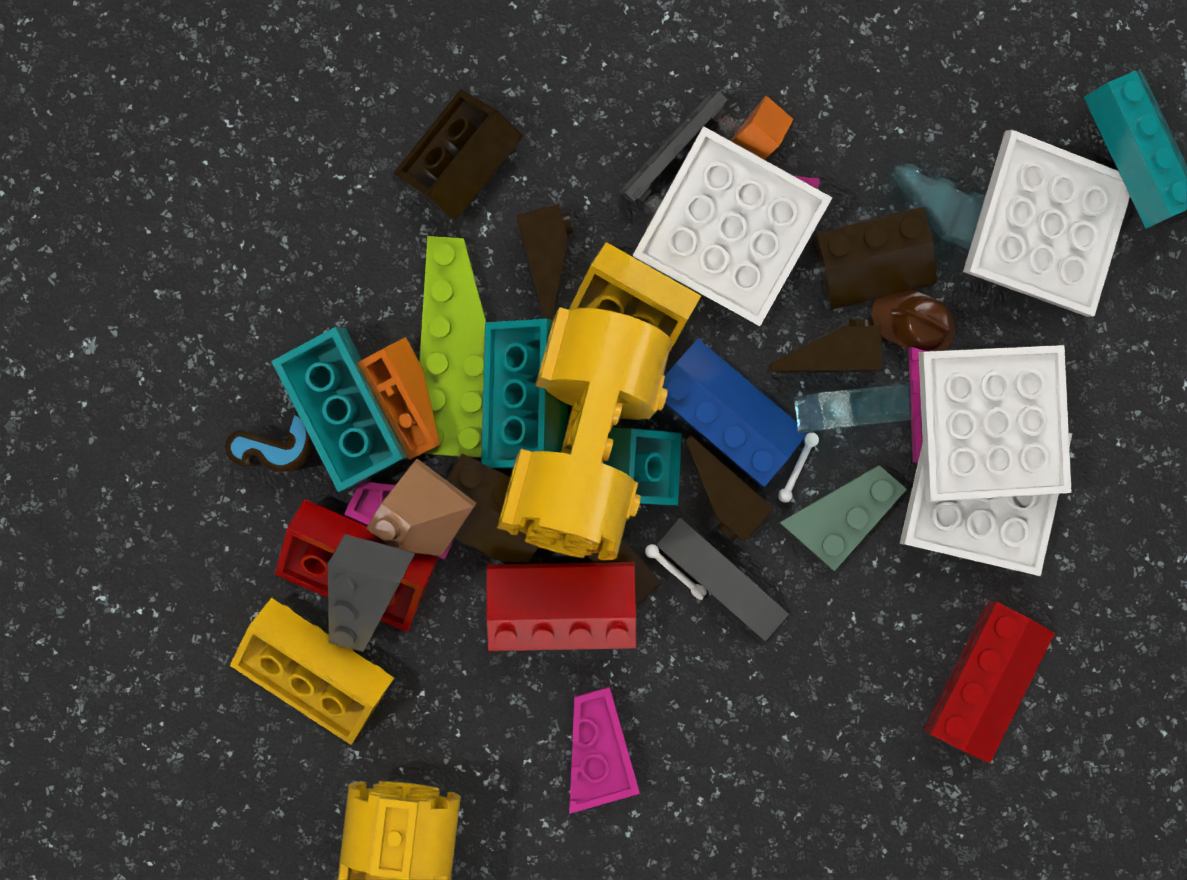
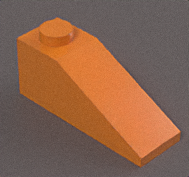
(403, 396)

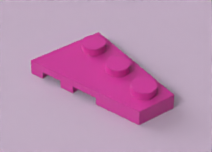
(599, 753)

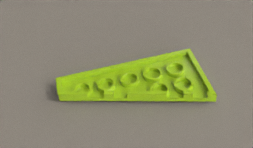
(453, 347)

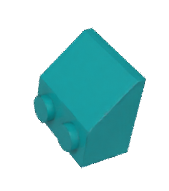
(650, 460)

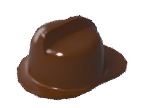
(914, 321)

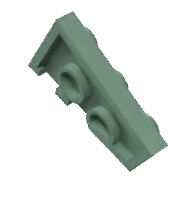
(845, 516)

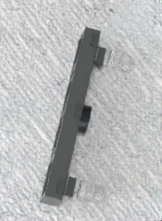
(676, 148)

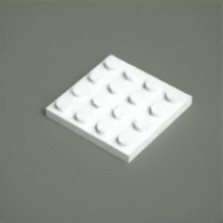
(1048, 224)
(732, 226)
(994, 422)
(987, 530)

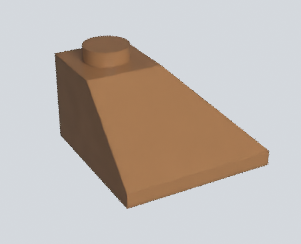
(421, 512)

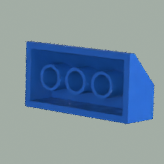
(731, 413)

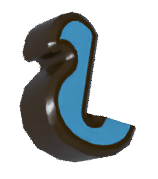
(275, 455)

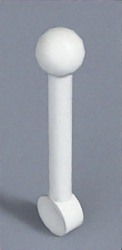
(810, 441)
(697, 590)

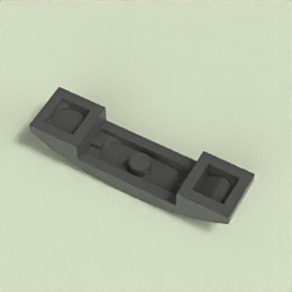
(722, 579)

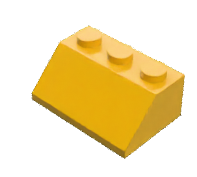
(635, 289)

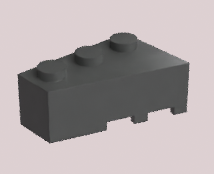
(360, 588)

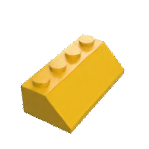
(309, 672)

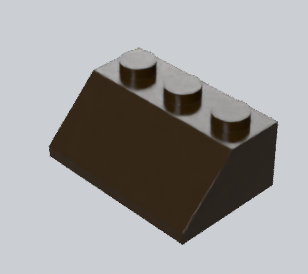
(458, 154)
(876, 258)
(480, 529)

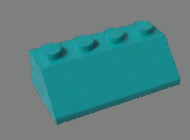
(1141, 146)
(339, 409)
(514, 409)

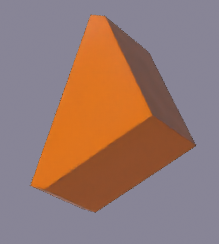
(763, 129)

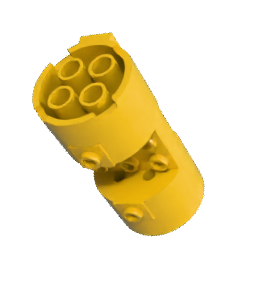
(607, 371)
(398, 832)

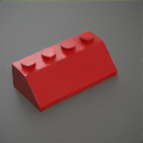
(312, 542)
(561, 606)
(989, 681)

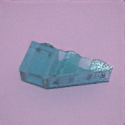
(947, 210)
(852, 408)

